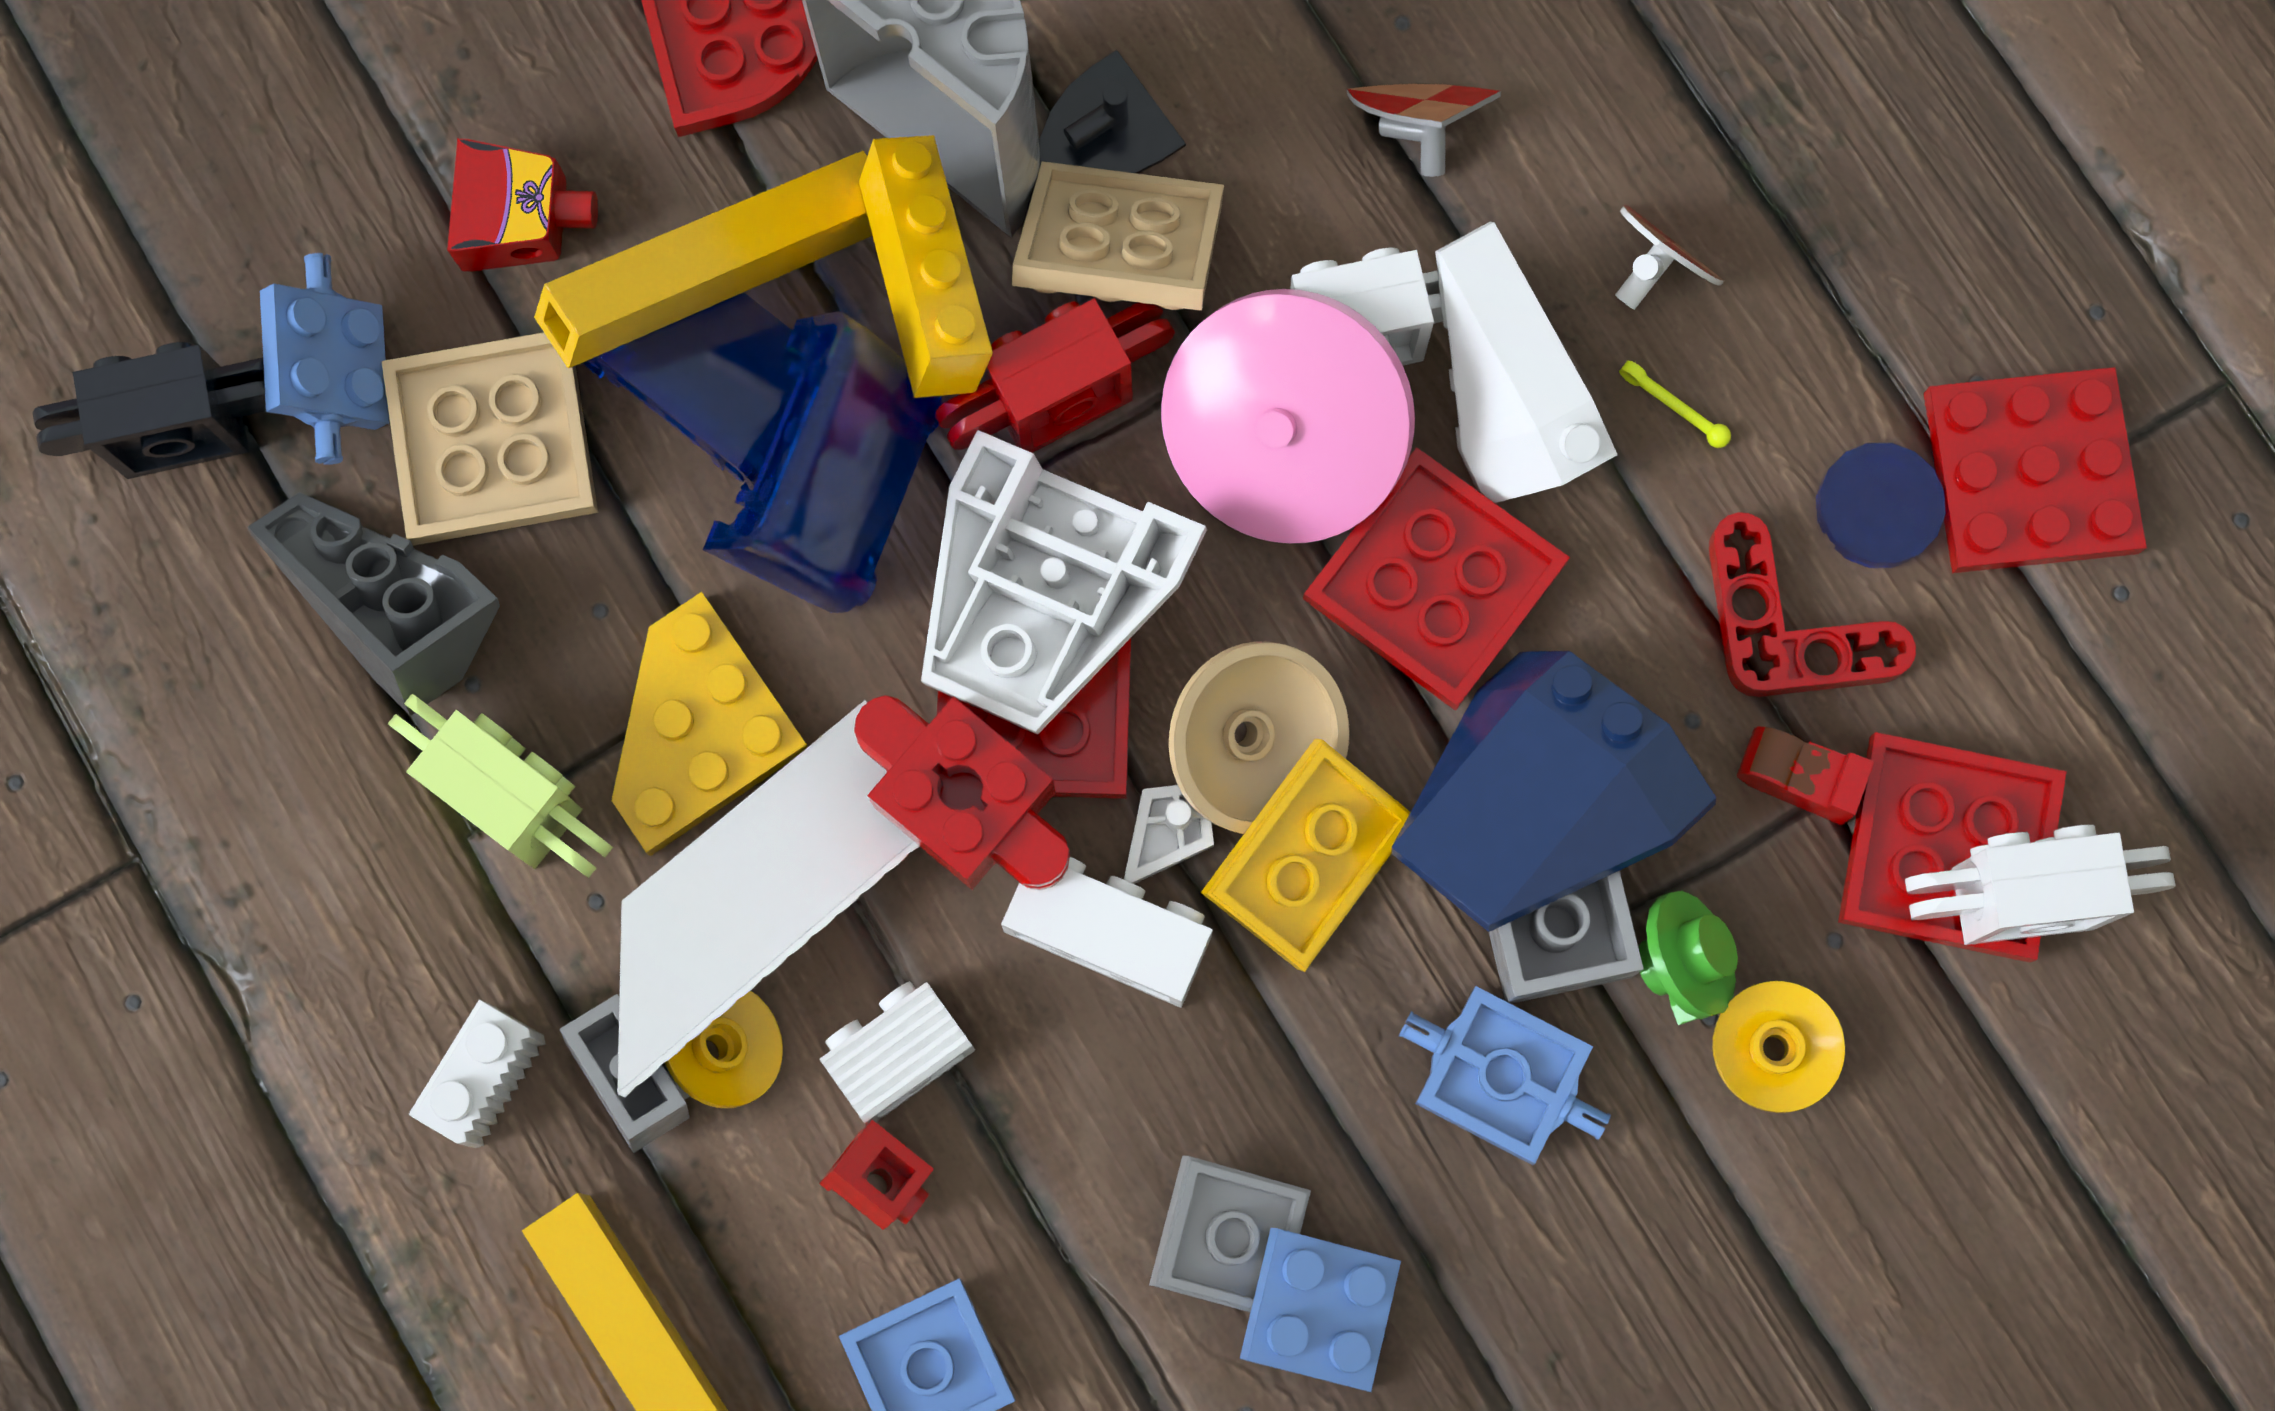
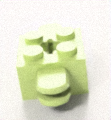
(483, 779)

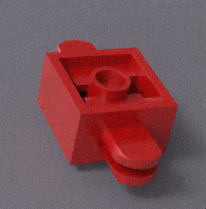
(1057, 375)
(962, 793)

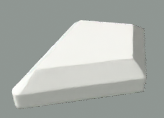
(1165, 833)

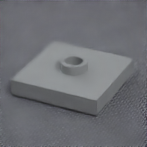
(1221, 1231)

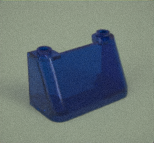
(713, 380)
(831, 468)

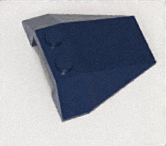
(1548, 791)

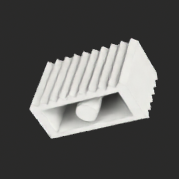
(895, 1052)
(477, 1075)

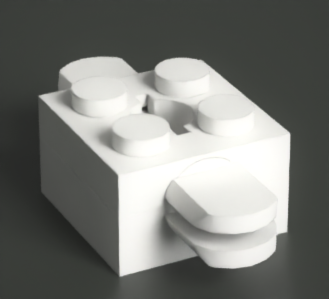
(1385, 291)
(2041, 886)

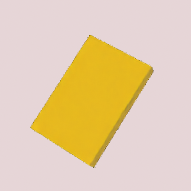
(1308, 855)

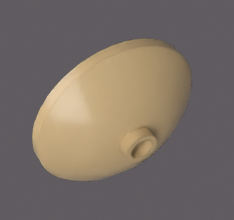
(1285, 706)

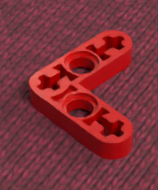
(1788, 647)

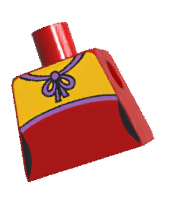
(511, 207)

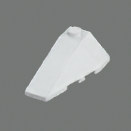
(1515, 387)

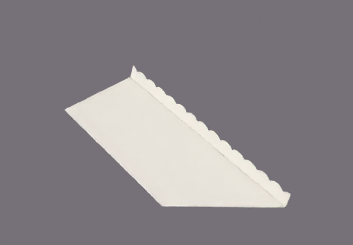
(749, 897)

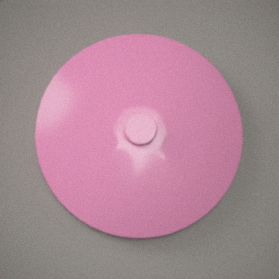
(1288, 416)

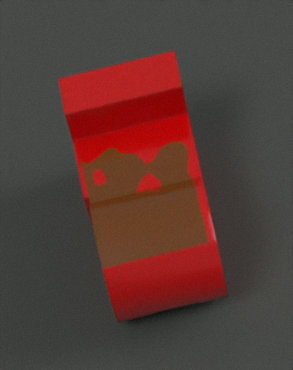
(1805, 774)

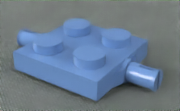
(323, 358)
(1504, 1075)

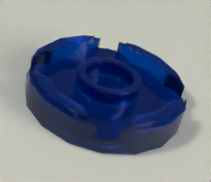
(1880, 505)

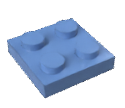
(1320, 1309)
(928, 1357)

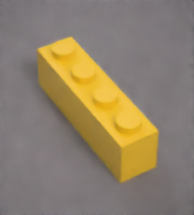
(924, 266)

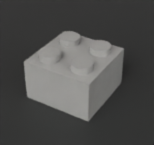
(1568, 944)

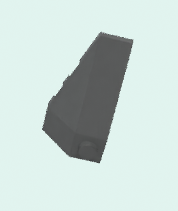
(393, 607)

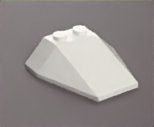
(1041, 583)

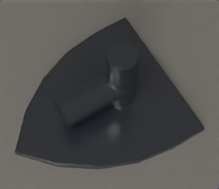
(1108, 122)

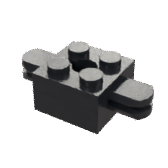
(155, 410)

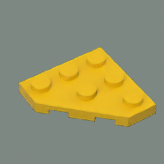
(696, 728)

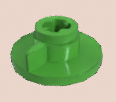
(1688, 957)

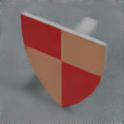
(1421, 114)

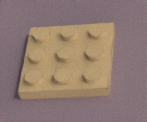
(1119, 236)
(487, 438)

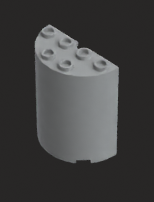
(945, 74)

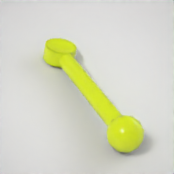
(1717, 435)

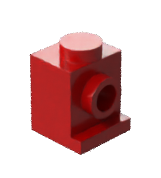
(881, 1154)

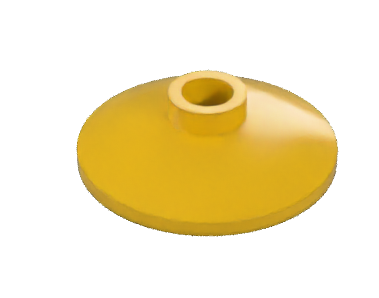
(1810, 1039)
(747, 1059)

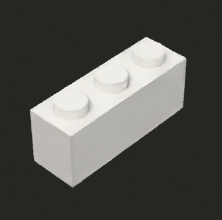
(1113, 931)

